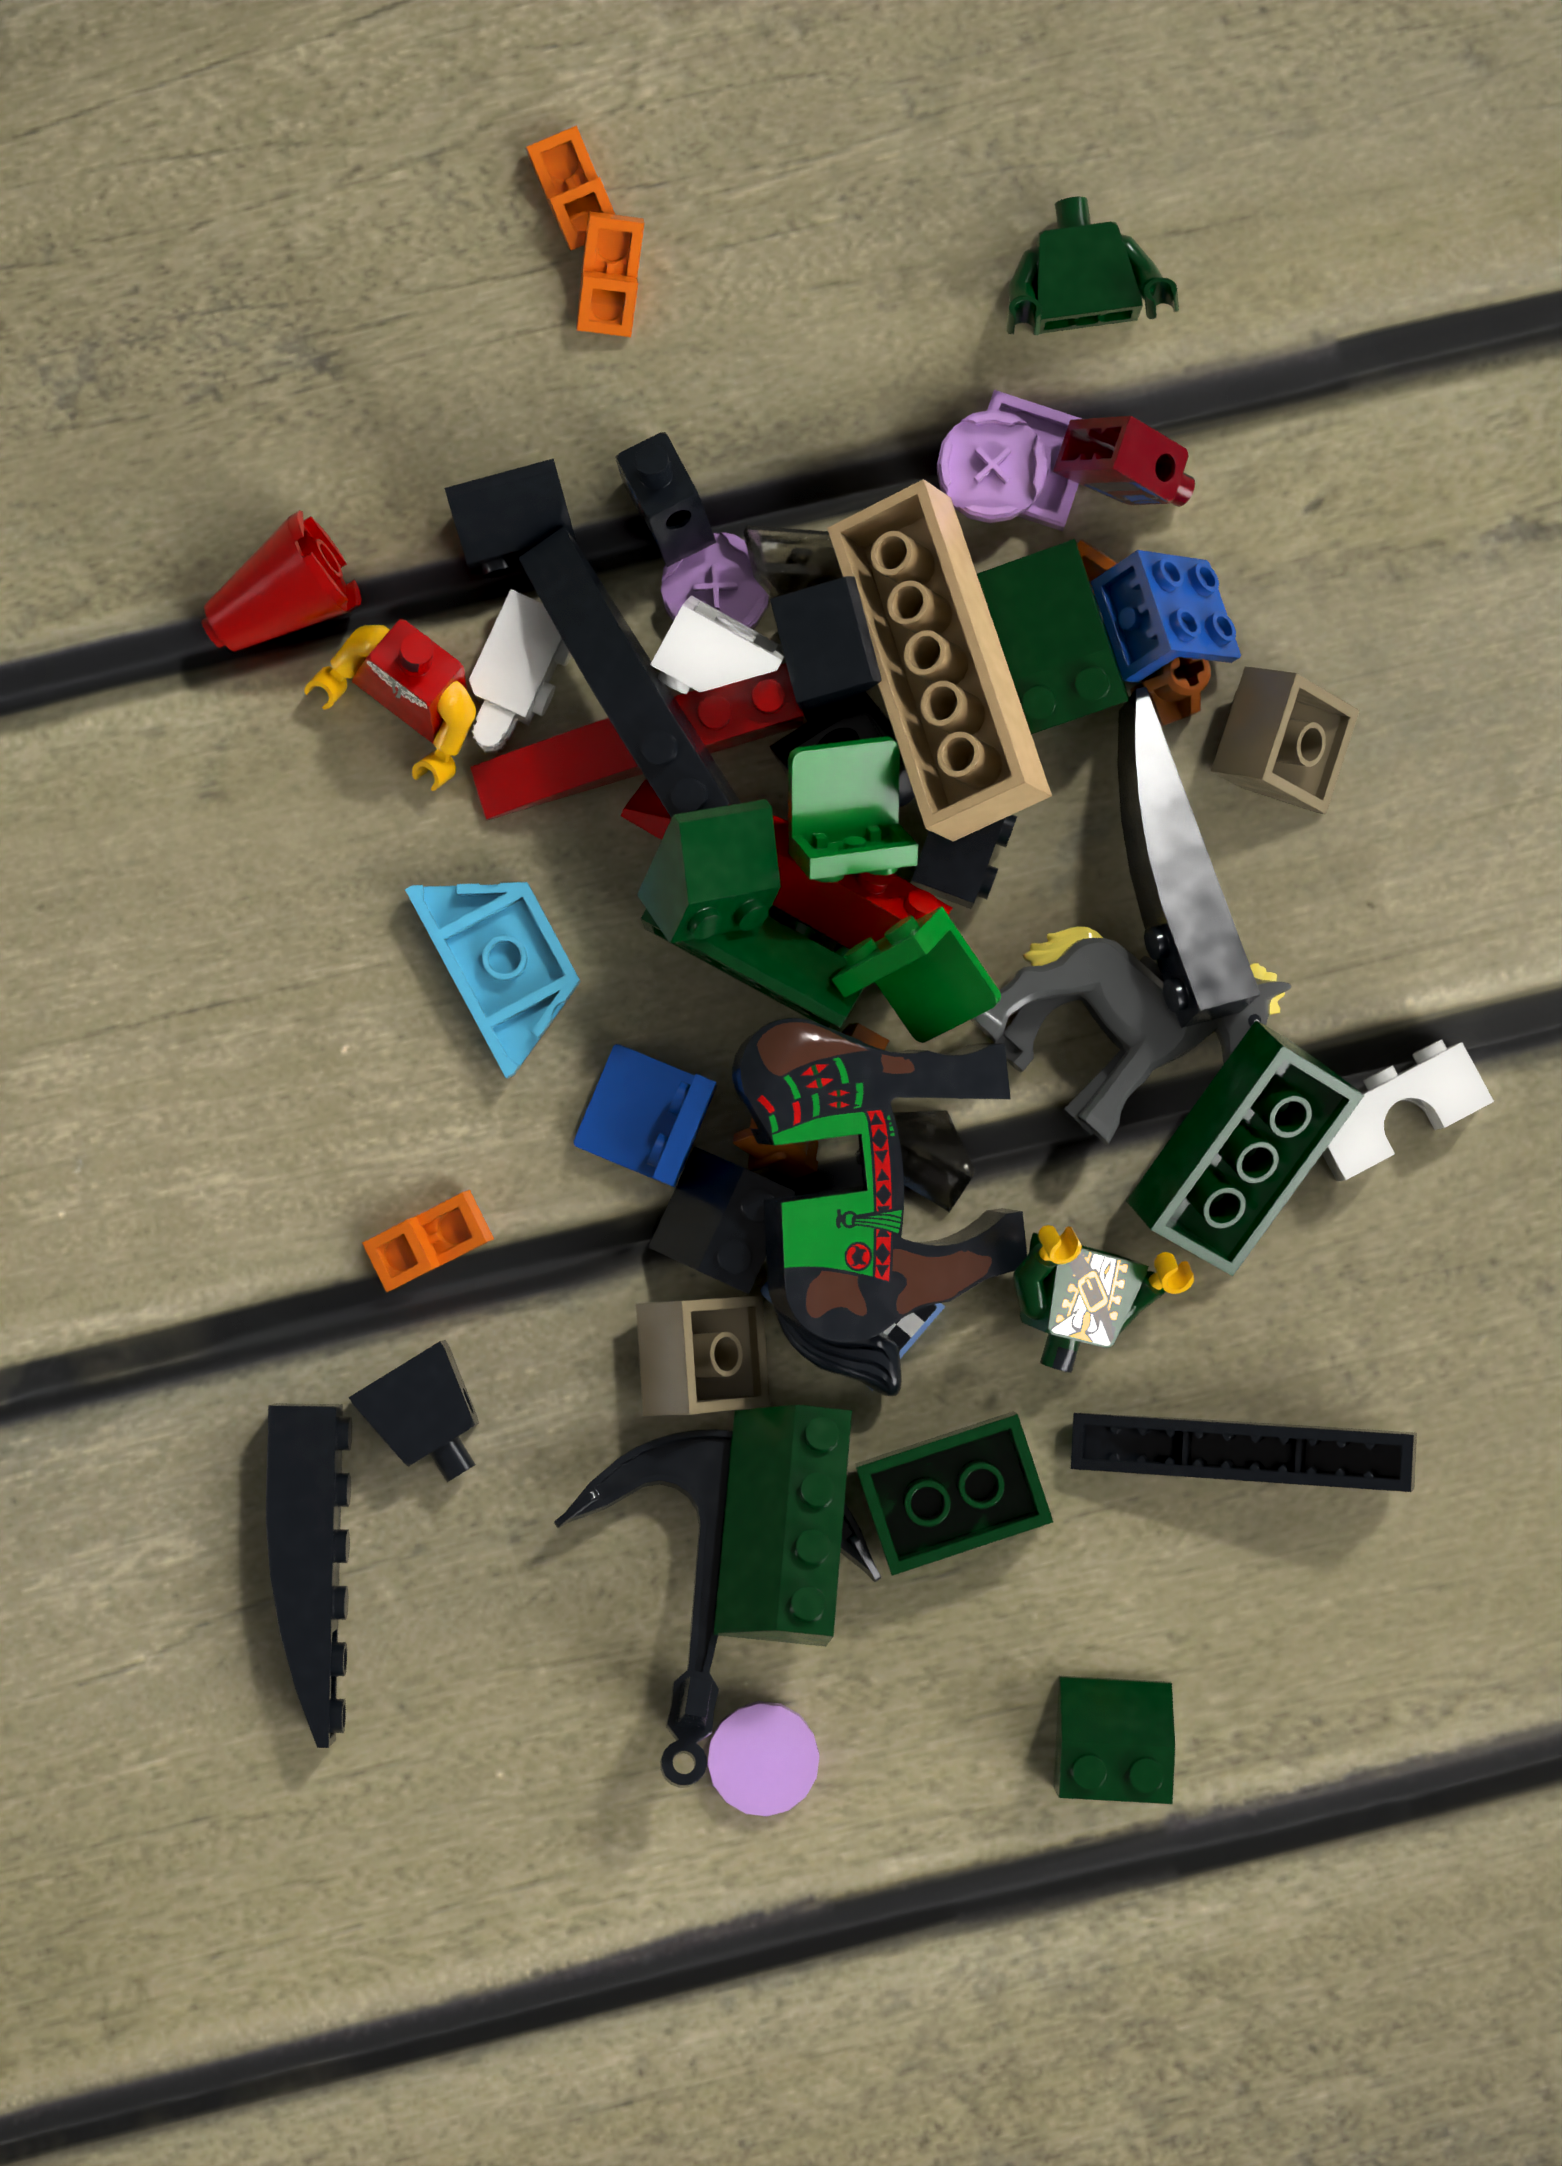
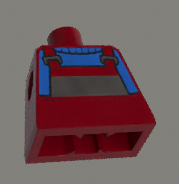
(1125, 461)

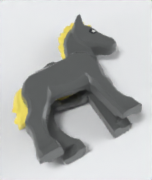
(1125, 1003)

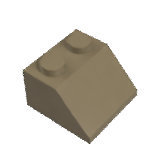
(1285, 738)
(702, 1355)

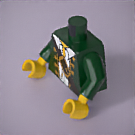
(1087, 1292)

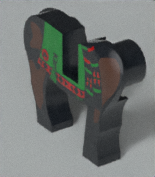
(839, 1253)

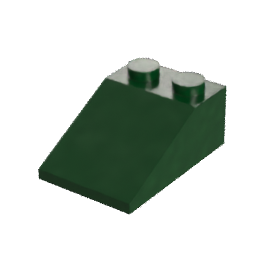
(1053, 636)

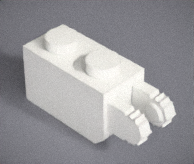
(515, 670)

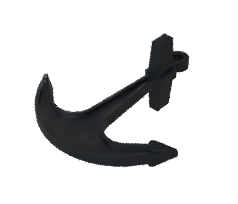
(699, 1468)

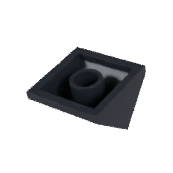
(826, 646)

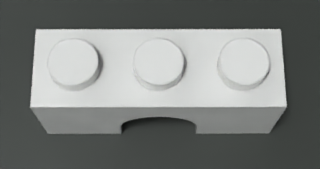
(1440, 1083)

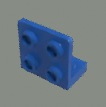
(1163, 611)
(645, 1115)

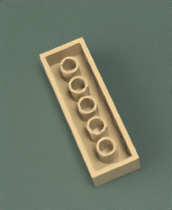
(940, 662)

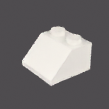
(712, 650)

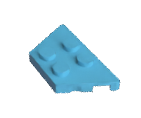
(500, 960)

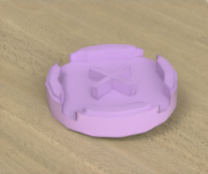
(992, 466)
(719, 578)
(763, 1758)

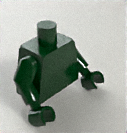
(1084, 276)

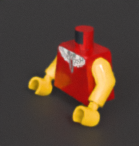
(413, 682)

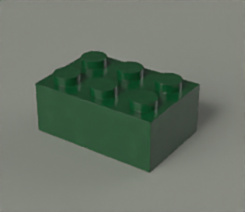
(954, 1493)

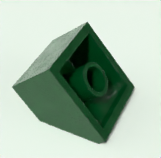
(713, 872)
(1115, 1740)

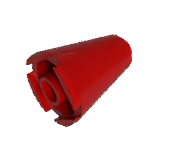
(281, 588)

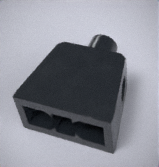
(422, 1410)

